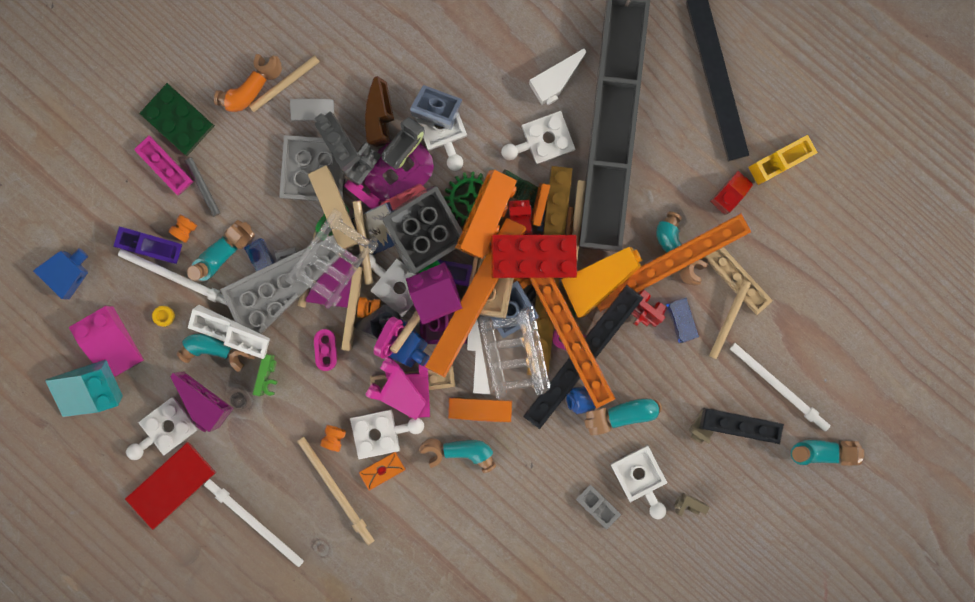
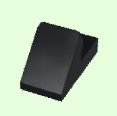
(375, 322)

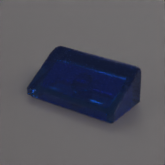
(259, 254)
(682, 320)

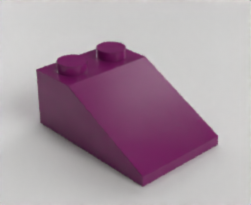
(202, 404)

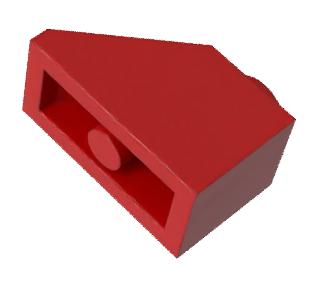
(732, 193)

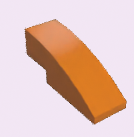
(480, 409)

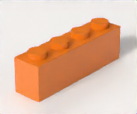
(486, 214)

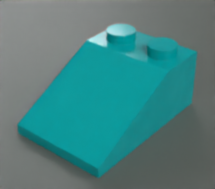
(85, 390)

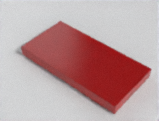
(170, 485)

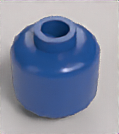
(579, 400)

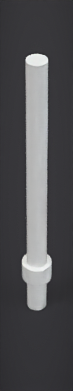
(212, 294)
(810, 413)
(223, 496)

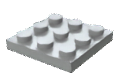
(300, 158)

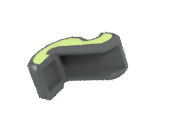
(404, 143)

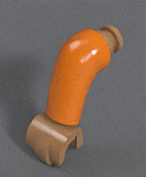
(240, 98)

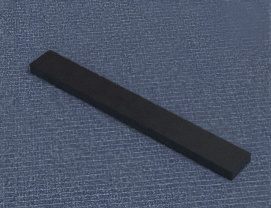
(717, 79)
(597, 340)

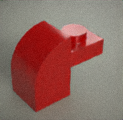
(521, 213)

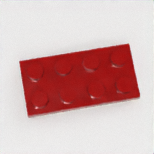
(534, 256)

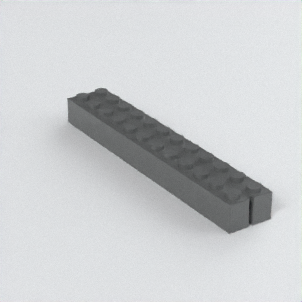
(614, 124)

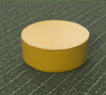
(163, 316)

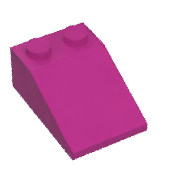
(106, 338)

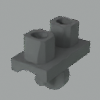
(362, 167)

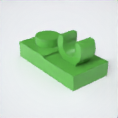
(266, 367)

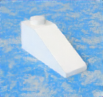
(552, 81)

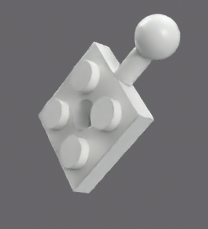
(534, 133)
(438, 137)
(385, 286)
(385, 423)
(164, 440)
(636, 488)

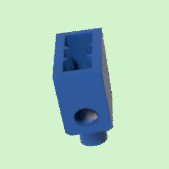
(63, 272)
(412, 350)

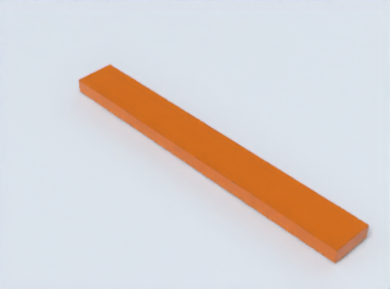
(683, 256)
(472, 305)
(573, 341)

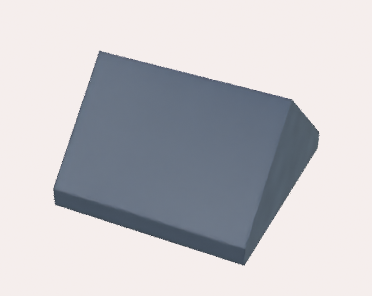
(436, 107)
(517, 302)

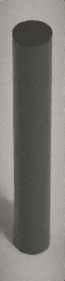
(202, 187)

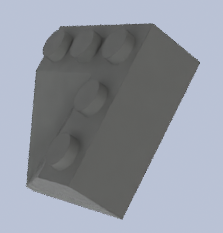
(423, 229)

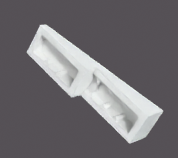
(231, 332)
(480, 375)

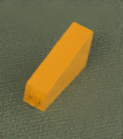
(600, 280)

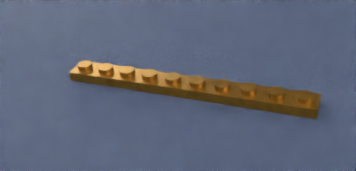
(554, 224)

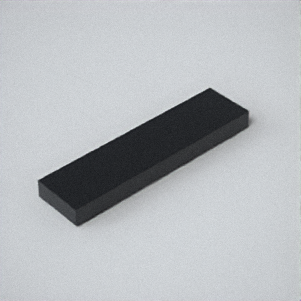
(741, 425)

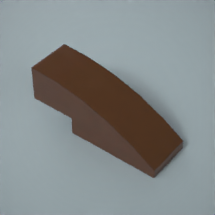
(378, 113)

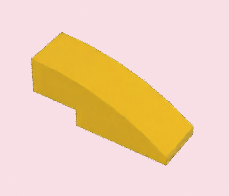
(782, 159)

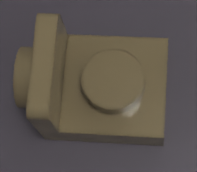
(700, 434)
(694, 505)

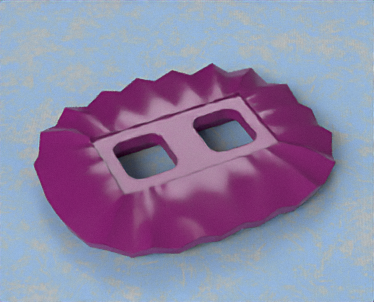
(416, 175)

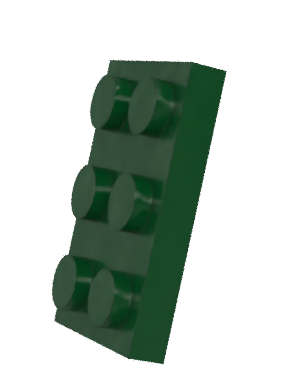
(176, 119)

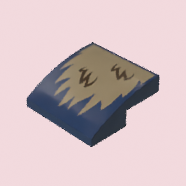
(376, 227)

